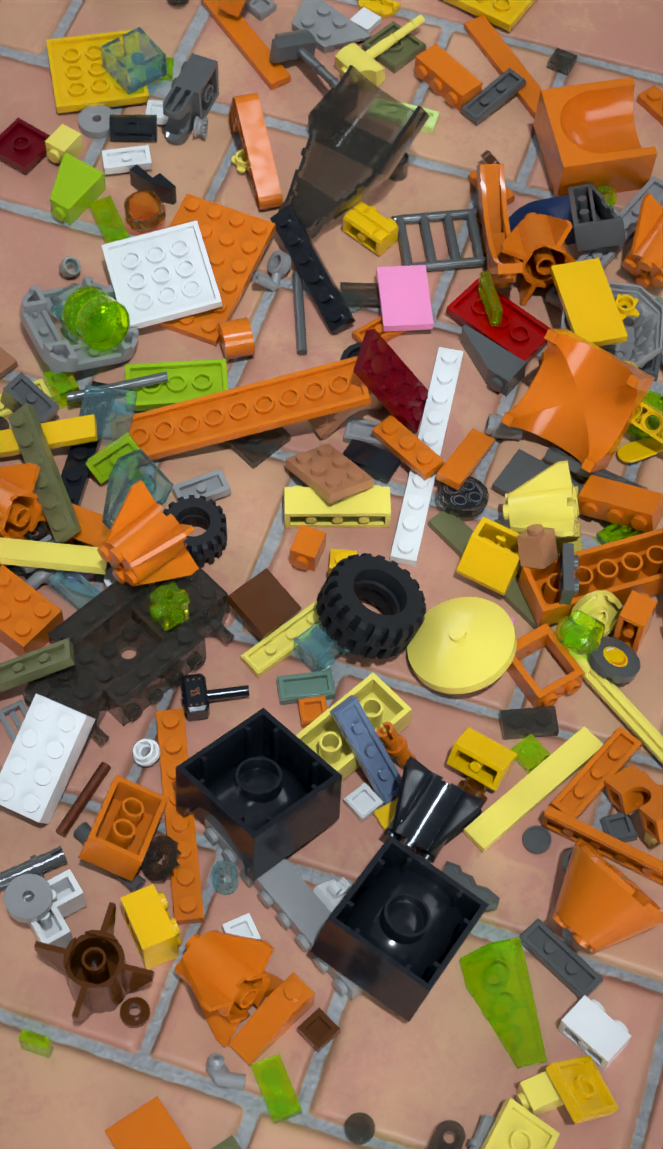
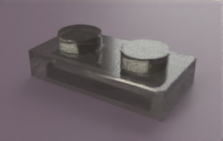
(526, 721)

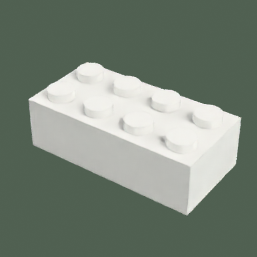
(43, 758)

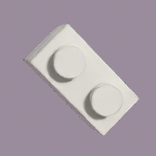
(595, 1032)

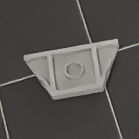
(327, 25)

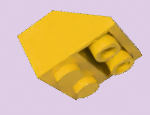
(491, 556)

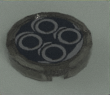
(467, 501)

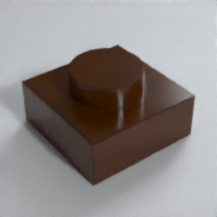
(318, 1030)

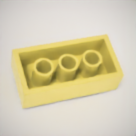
(380, 706)

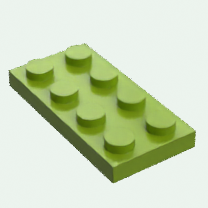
(185, 381)

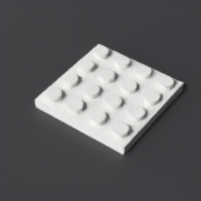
(162, 275)

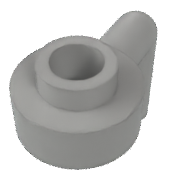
(278, 265)

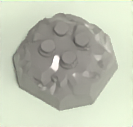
(643, 332)

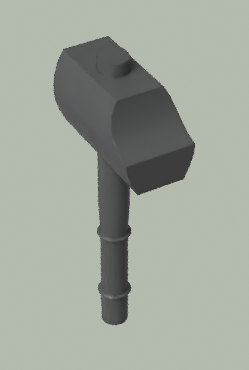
(300, 45)

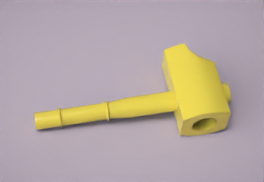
(364, 60)

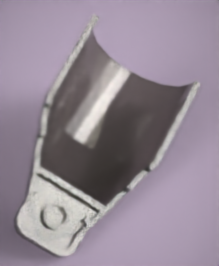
(350, 150)

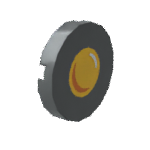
(615, 660)

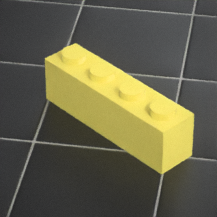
(361, 510)

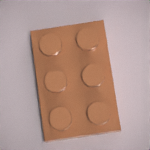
(329, 473)

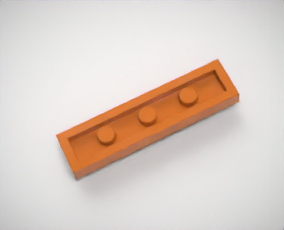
(590, 779)

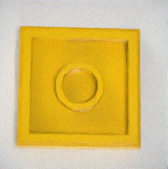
(582, 1089)

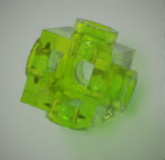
(169, 605)

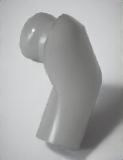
(40, 576)
(221, 1075)

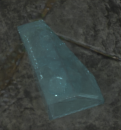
(125, 473)

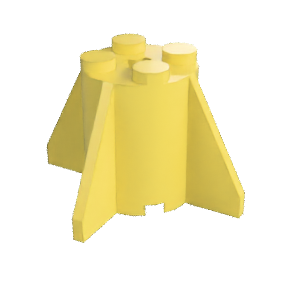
(547, 501)

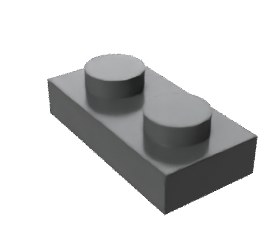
(567, 582)

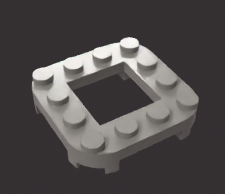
(59, 353)

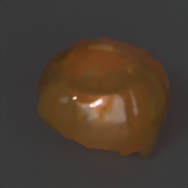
(144, 211)

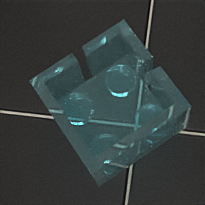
(141, 62)

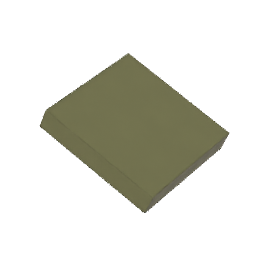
(399, 53)

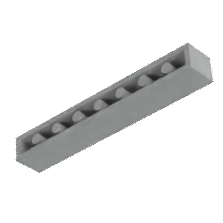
(290, 898)

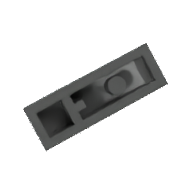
(495, 364)

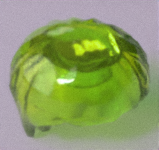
(580, 633)

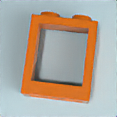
(549, 695)

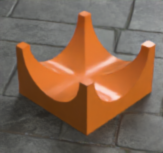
(581, 399)

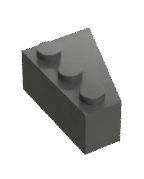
(594, 219)

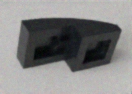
(159, 184)
(372, 459)

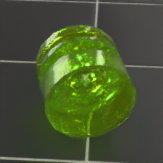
(95, 318)

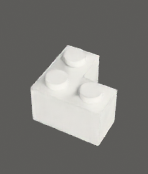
(66, 900)

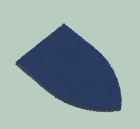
(554, 206)

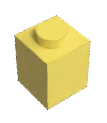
(63, 141)
(538, 1094)

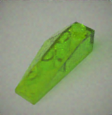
(503, 990)

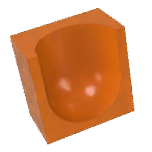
(592, 137)

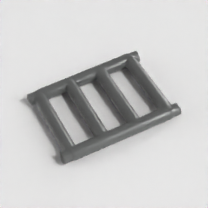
(447, 217)

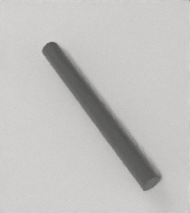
(299, 313)
(124, 385)

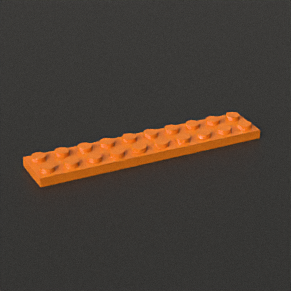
(249, 409)

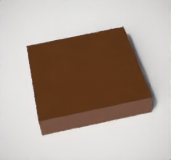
(263, 604)

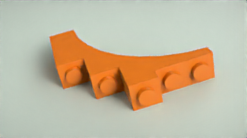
(495, 224)

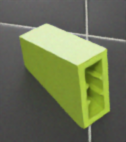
(74, 188)

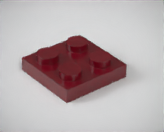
(22, 145)

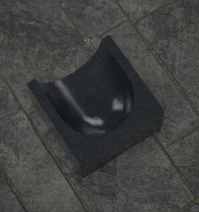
(262, 790)
(398, 928)

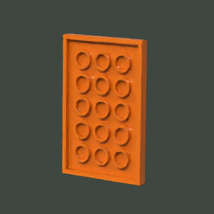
(234, 250)

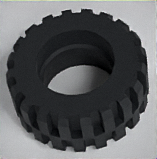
(355, 624)

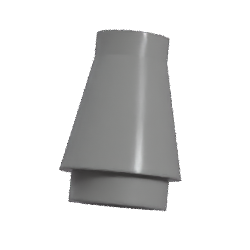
(497, 429)

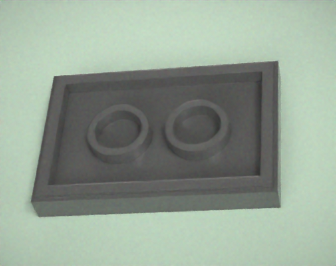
(520, 470)

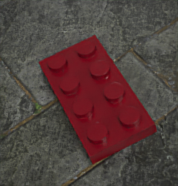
(391, 380)

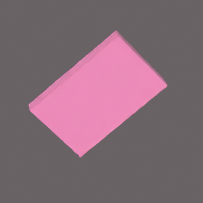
(404, 298)

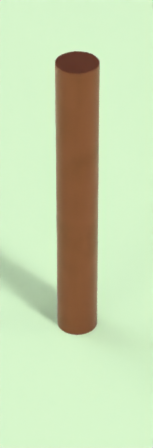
(83, 799)

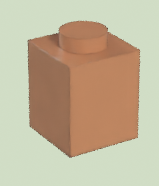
(537, 546)

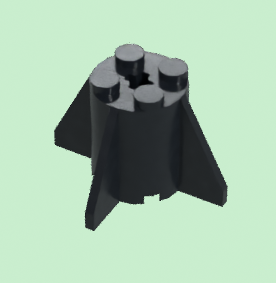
(430, 811)

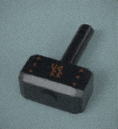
(197, 697)

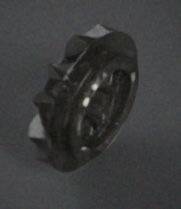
(156, 849)

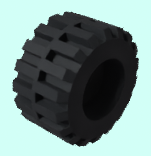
(207, 516)

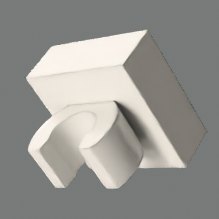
(332, 892)

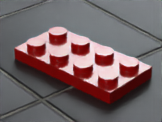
(518, 330)

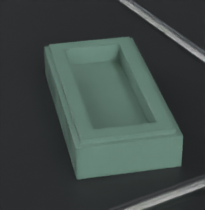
(305, 686)

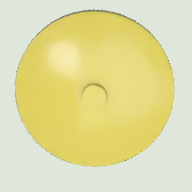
(463, 645)

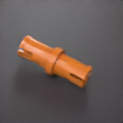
(394, 743)

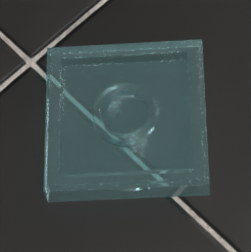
(111, 408)

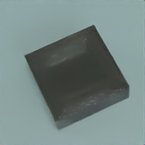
(562, 61)

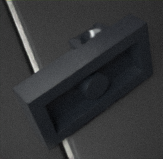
(133, 127)

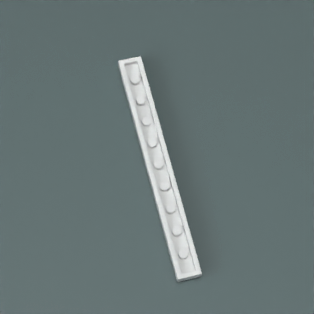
(432, 433)

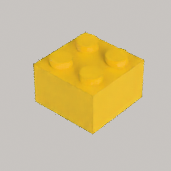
(151, 926)

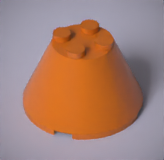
(602, 902)

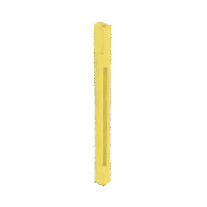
(623, 708)

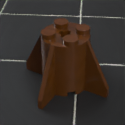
(96, 968)

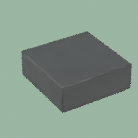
(619, 827)

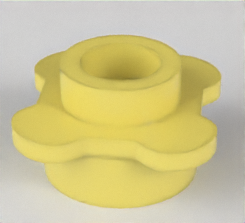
(240, 161)

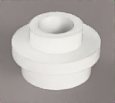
(142, 748)

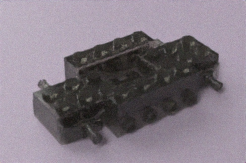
(121, 622)

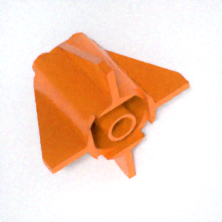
(538, 245)
(646, 255)
(18, 503)
(145, 542)
(227, 978)

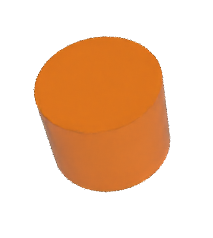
(236, 338)

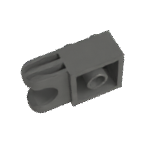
(190, 96)

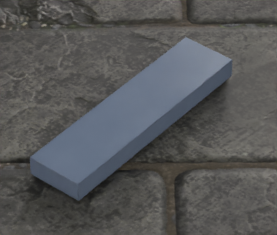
(367, 748)

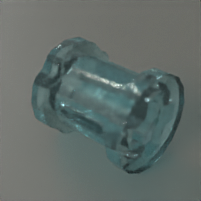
(220, 871)

